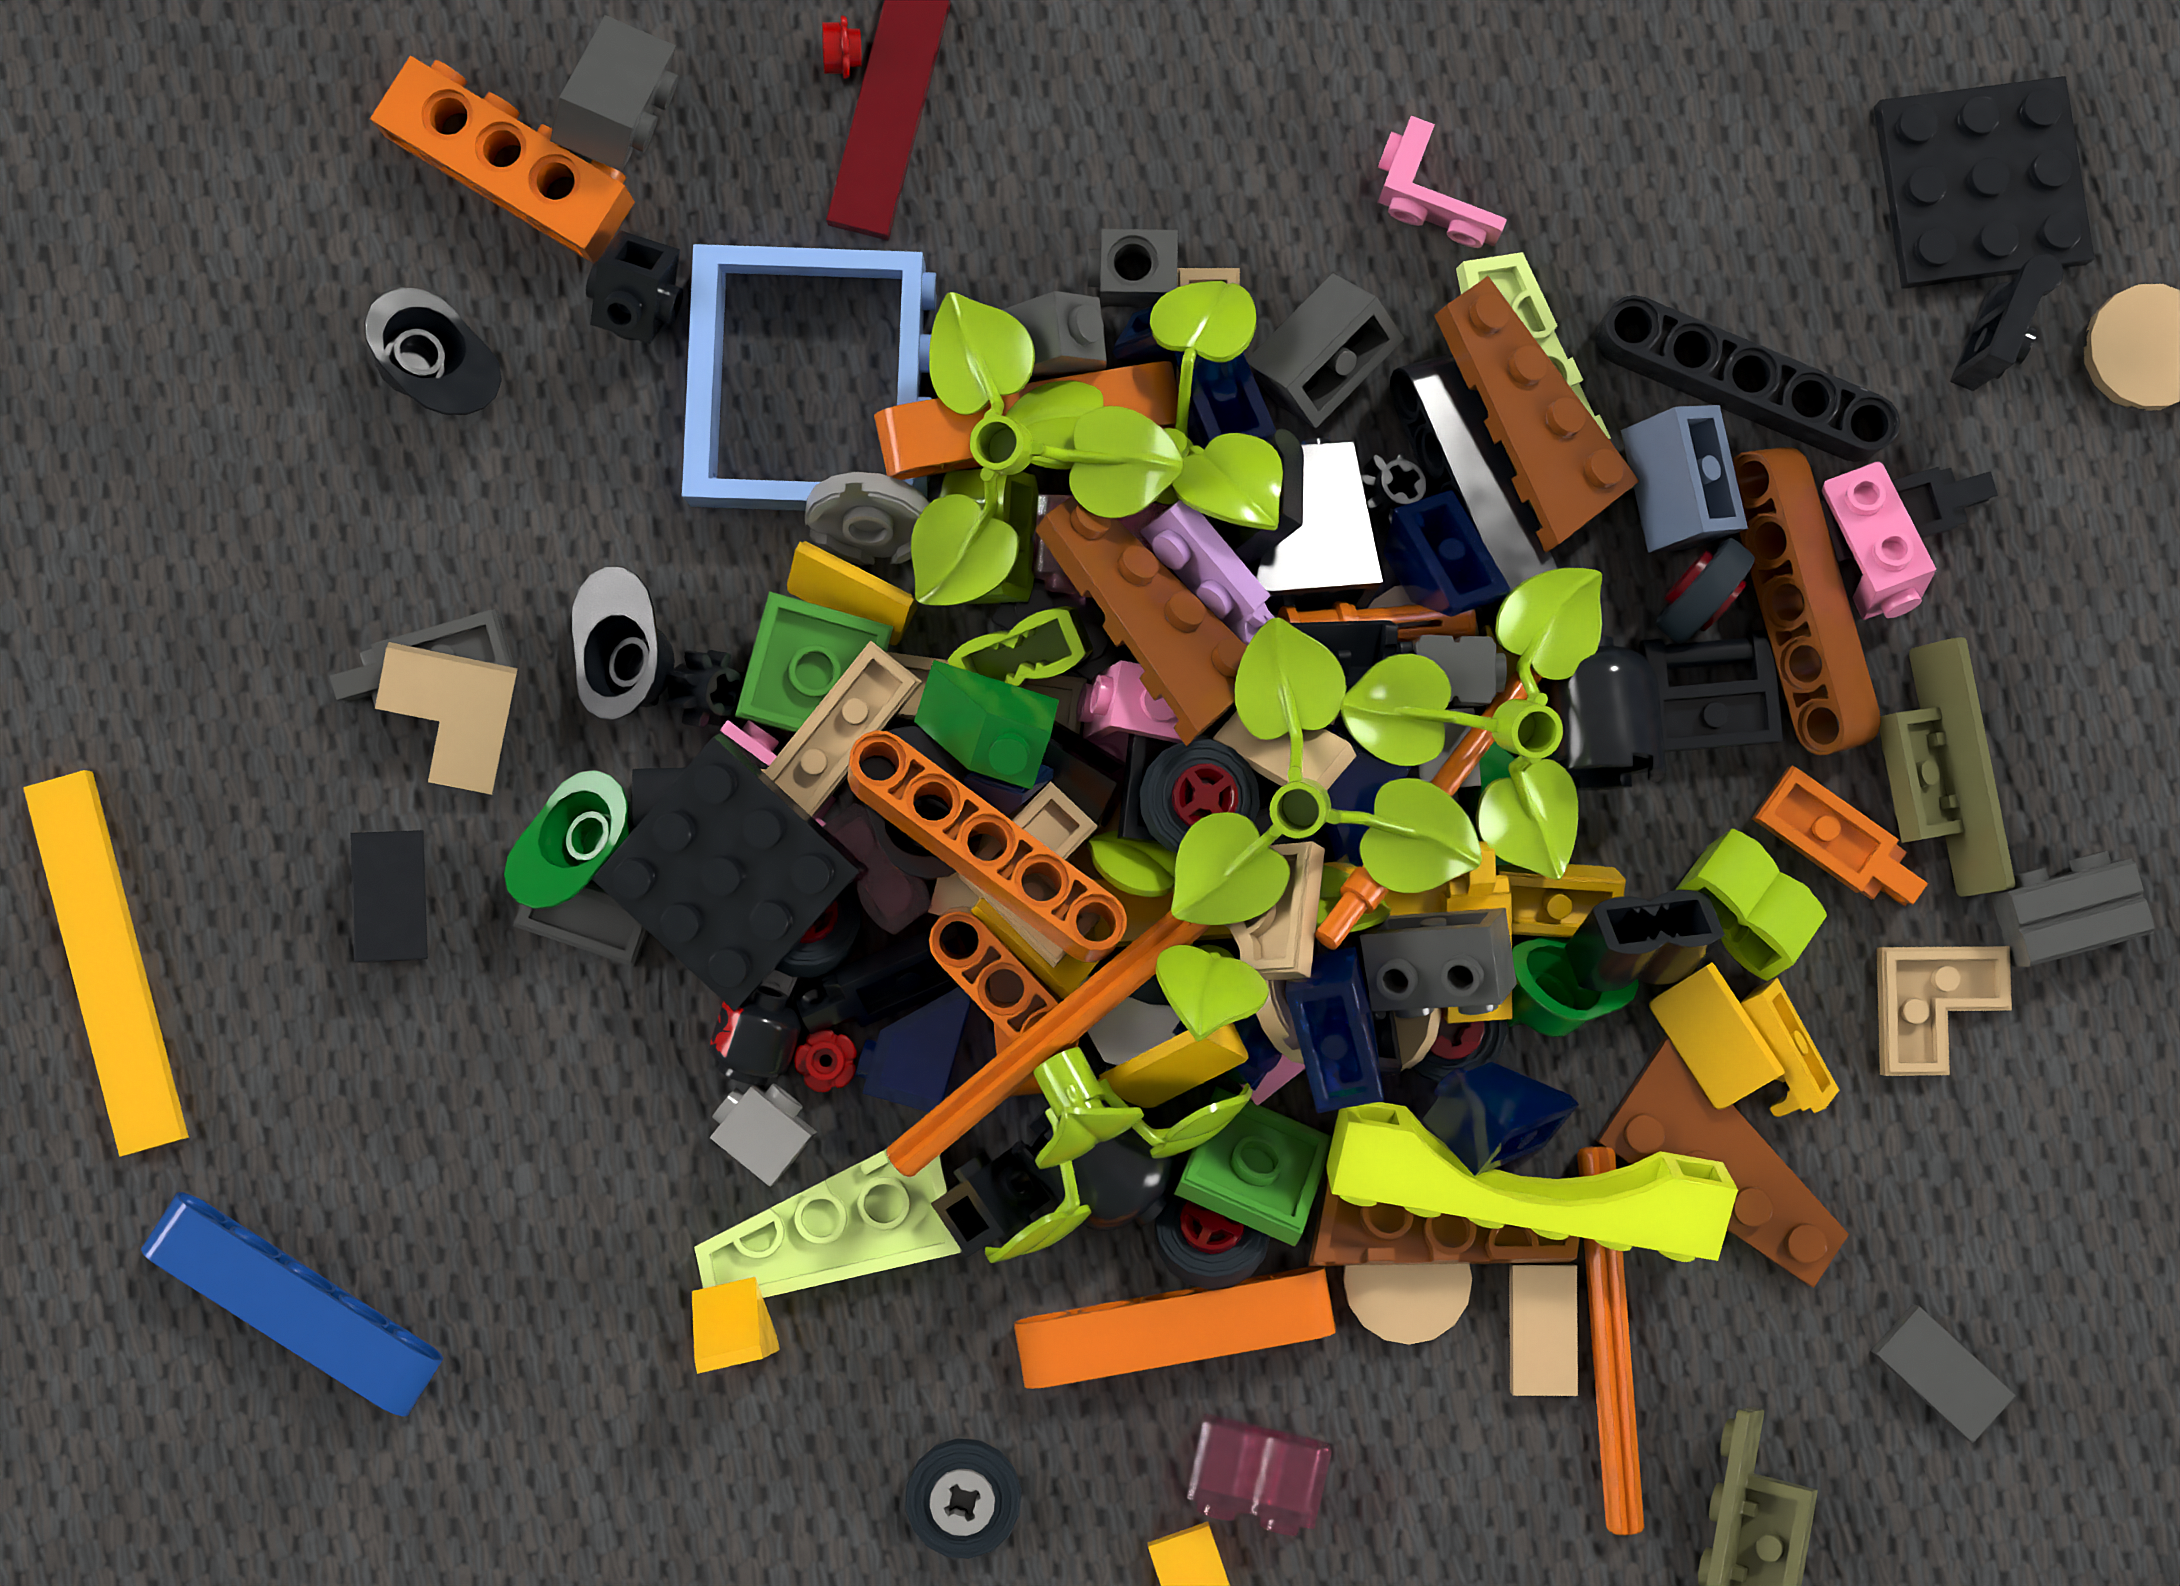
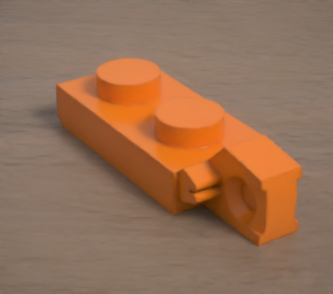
(1837, 838)

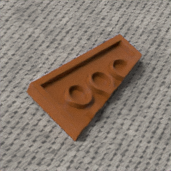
(1552, 439)
(1171, 633)
(1772, 1205)
(1395, 1236)

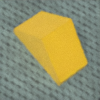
(731, 1325)

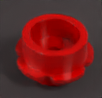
(840, 47)
(841, 1069)

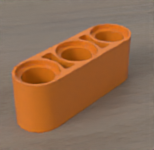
(974, 969)

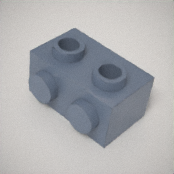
(1681, 483)

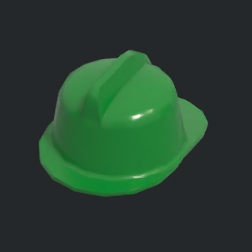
(568, 840)
(1549, 994)

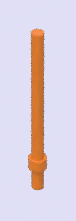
(1360, 891)

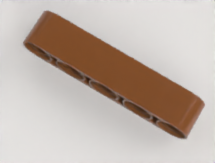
(1824, 621)

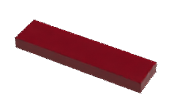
(887, 116)

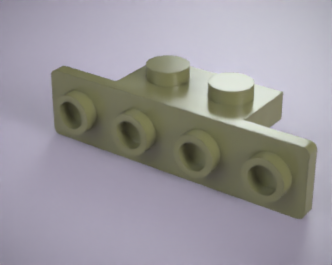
(1945, 771)
(1759, 1519)

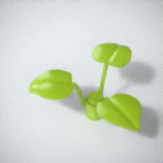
(1117, 467)
(1237, 473)
(1403, 699)
(1233, 874)
(1203, 982)
(1082, 1122)

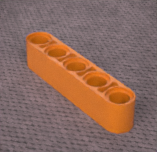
(934, 440)
(974, 816)
(1174, 1328)

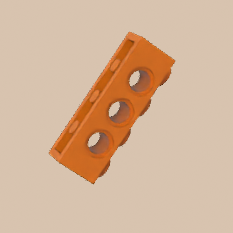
(414, 117)

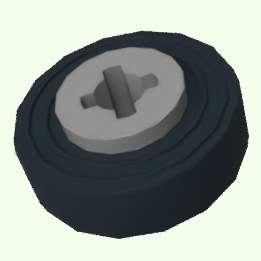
(971, 1469)

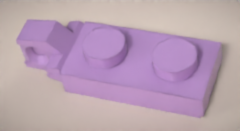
(1209, 569)

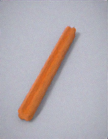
(1039, 1043)
(1612, 1370)

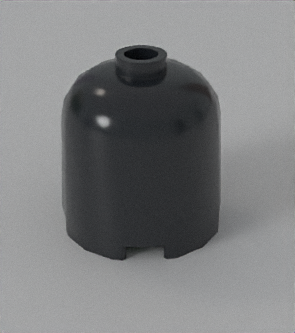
(1608, 719)
(1113, 1178)

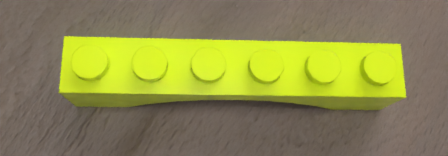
(1654, 1204)

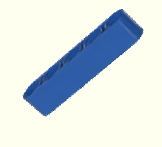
(292, 1304)

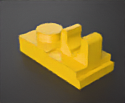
(1791, 1044)

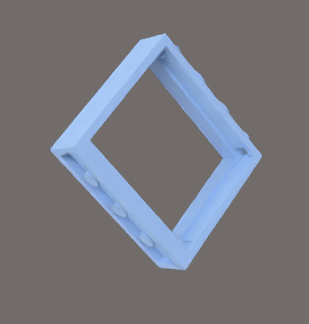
(705, 356)

